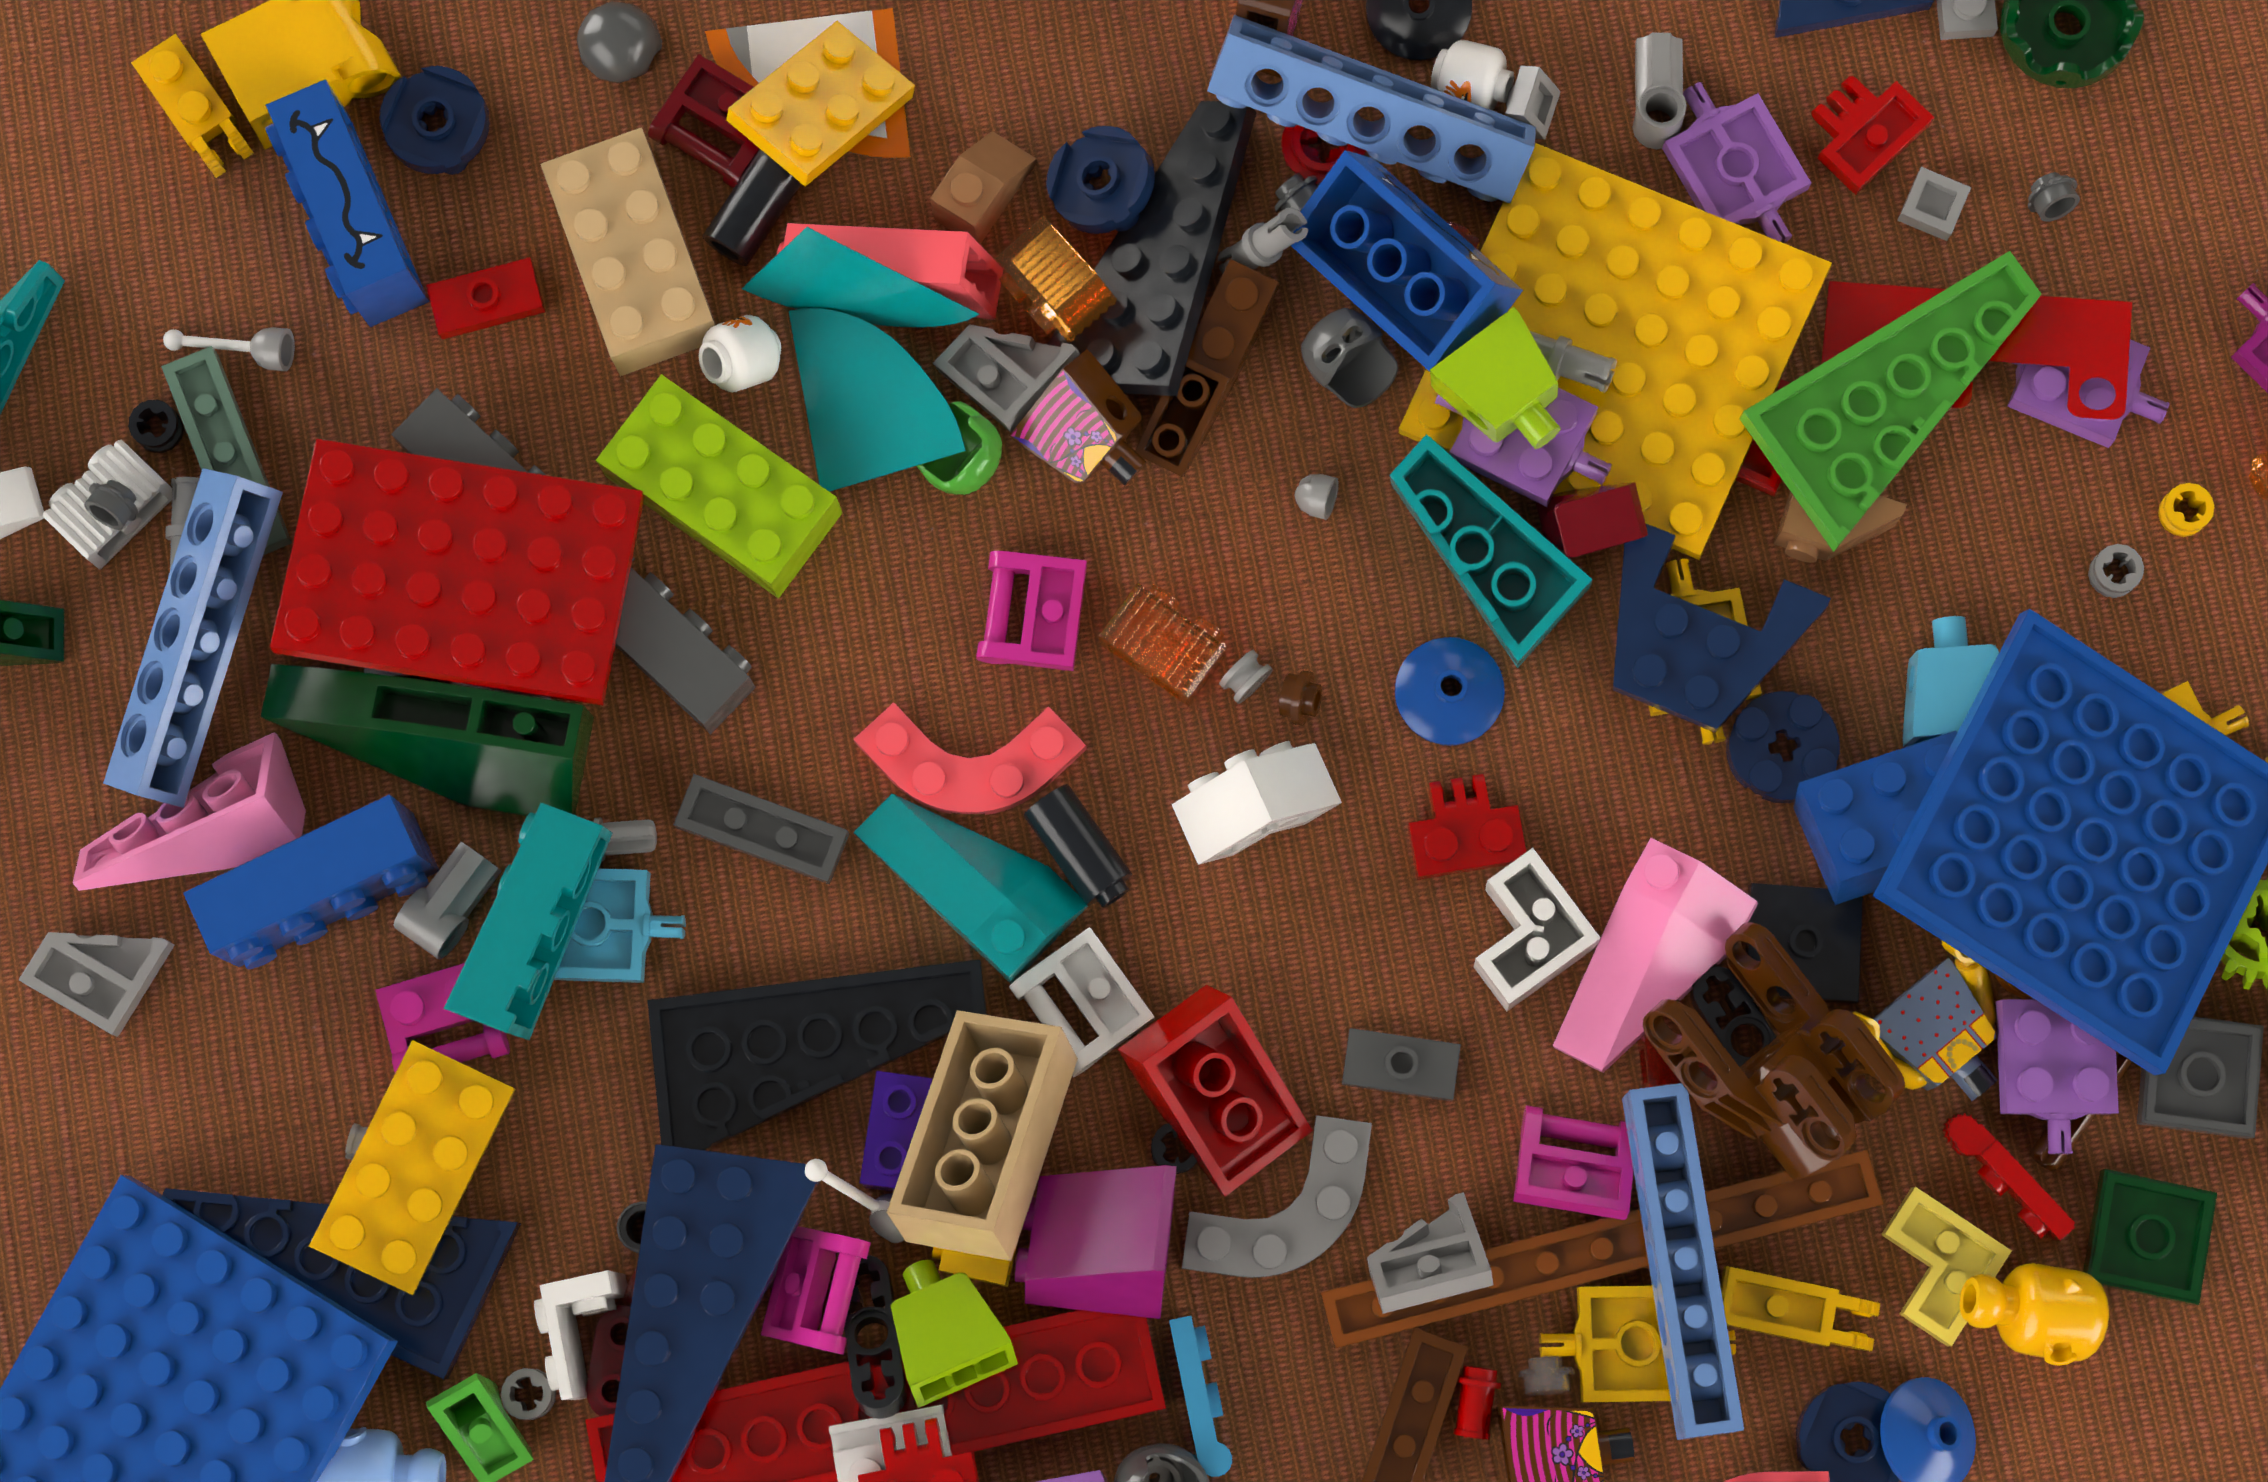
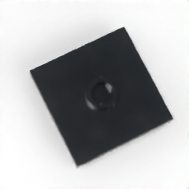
(1815, 934)

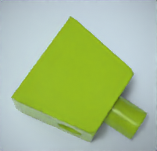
(1501, 382)
(947, 1334)

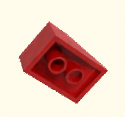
(1216, 1088)

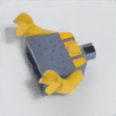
(1941, 1027)

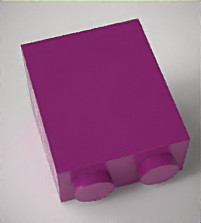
(1099, 1241)

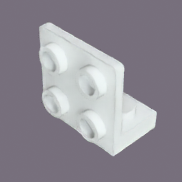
(557, 1316)

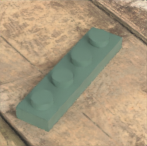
(217, 425)

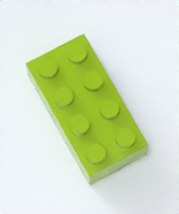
(720, 486)

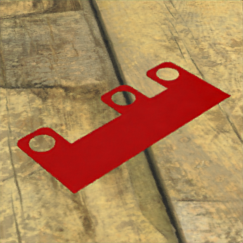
(2056, 331)

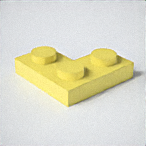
(1951, 1251)

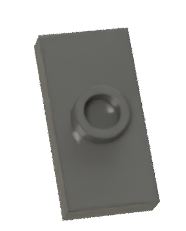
(1401, 1064)

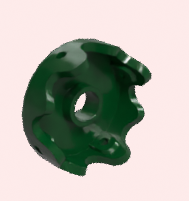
(2064, 59)

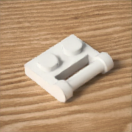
(1096, 989)

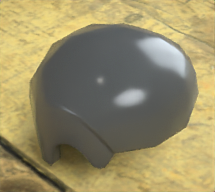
(618, 41)

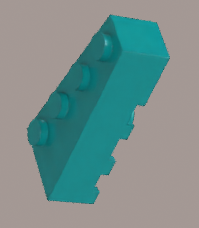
(1495, 555)
(530, 922)

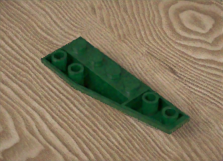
(444, 737)

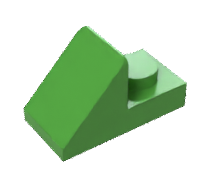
(480, 1428)

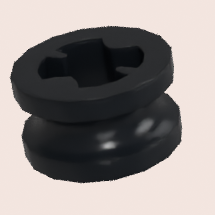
(138, 422)
(1158, 1149)

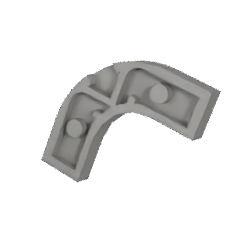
(1302, 1230)

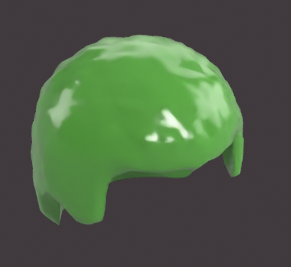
(975, 466)

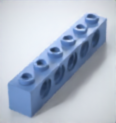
(1359, 85)
(193, 637)
(1682, 1262)

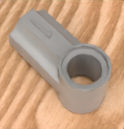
(1658, 88)
(439, 913)

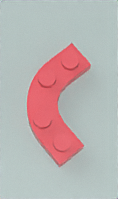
(970, 784)

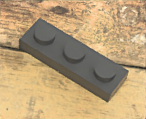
(761, 829)

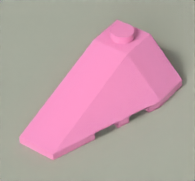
(224, 823)
(1653, 949)

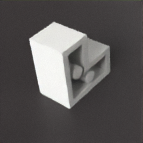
(1254, 799)
(1546, 935)

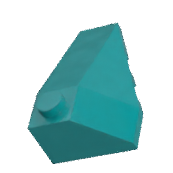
(21, 320)
(983, 890)

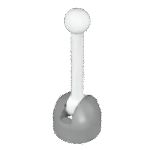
(270, 347)
(879, 1219)

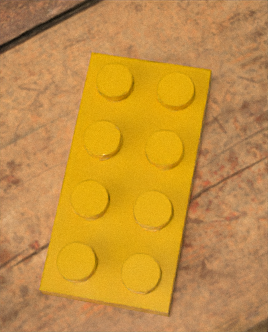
(412, 1167)

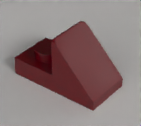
(1593, 518)

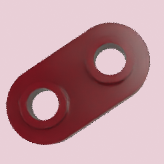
(605, 1360)

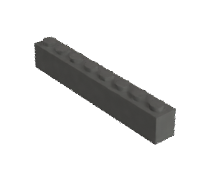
(651, 630)

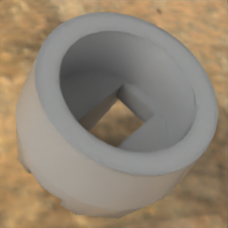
(1317, 495)

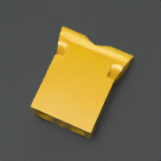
(293, 46)

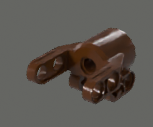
(1800, 1084)

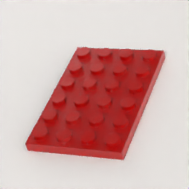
(458, 572)

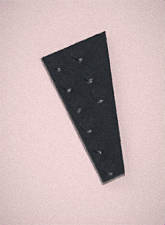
(1168, 256)
(766, 1049)

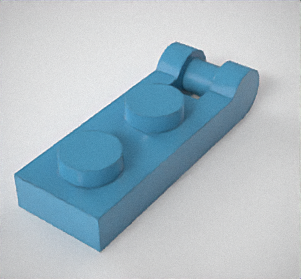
(1201, 1399)

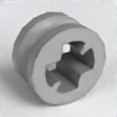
(2127, 557)
(1245, 676)
(519, 1409)

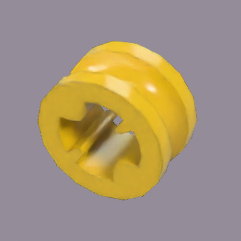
(2175, 521)

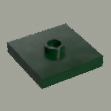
(2150, 1236)

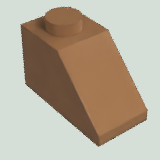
(980, 185)
(1806, 543)

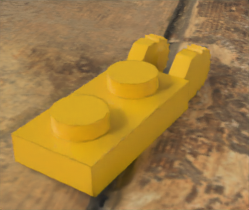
(189, 100)
(1791, 1309)

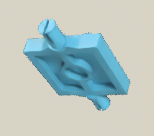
(616, 930)

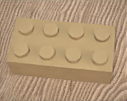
(629, 251)
(983, 1135)

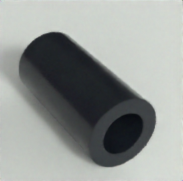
(751, 209)
(1079, 847)

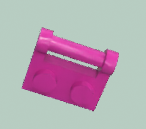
(1050, 610)
(416, 1010)
(1573, 1177)
(802, 1286)

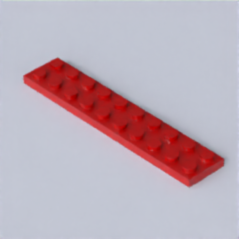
(1068, 1376)

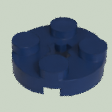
(448, 147)
(1117, 203)
(1756, 728)
(1820, 1429)

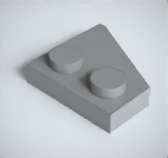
(1002, 371)
(96, 974)
(1431, 1260)

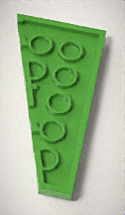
(1867, 410)

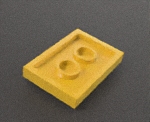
(820, 103)

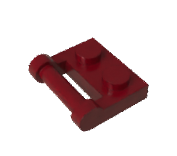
(705, 94)

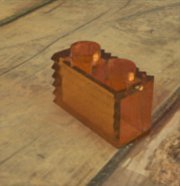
(1055, 279)
(1164, 643)

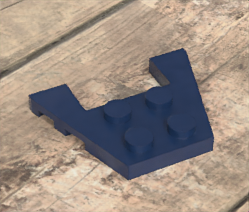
(1690, 656)

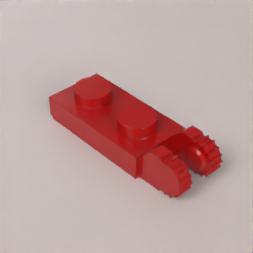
(2005, 1174)

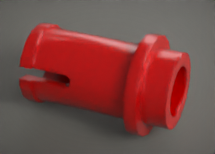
(1476, 1402)

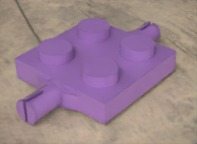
(1737, 162)
(2043, 394)
(1531, 470)
(2052, 1069)

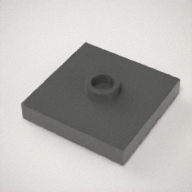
(2208, 1082)

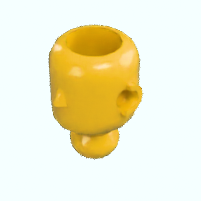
(2040, 1311)

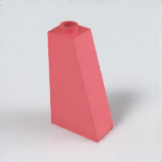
(937, 259)

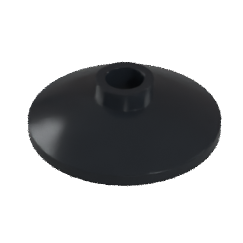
(1418, 34)

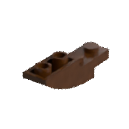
(1211, 370)

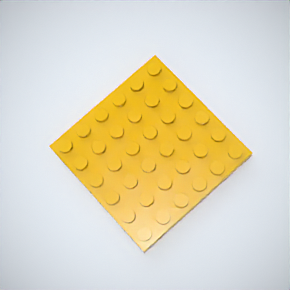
(1683, 305)

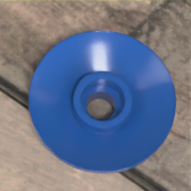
(1444, 717)
(1911, 1431)

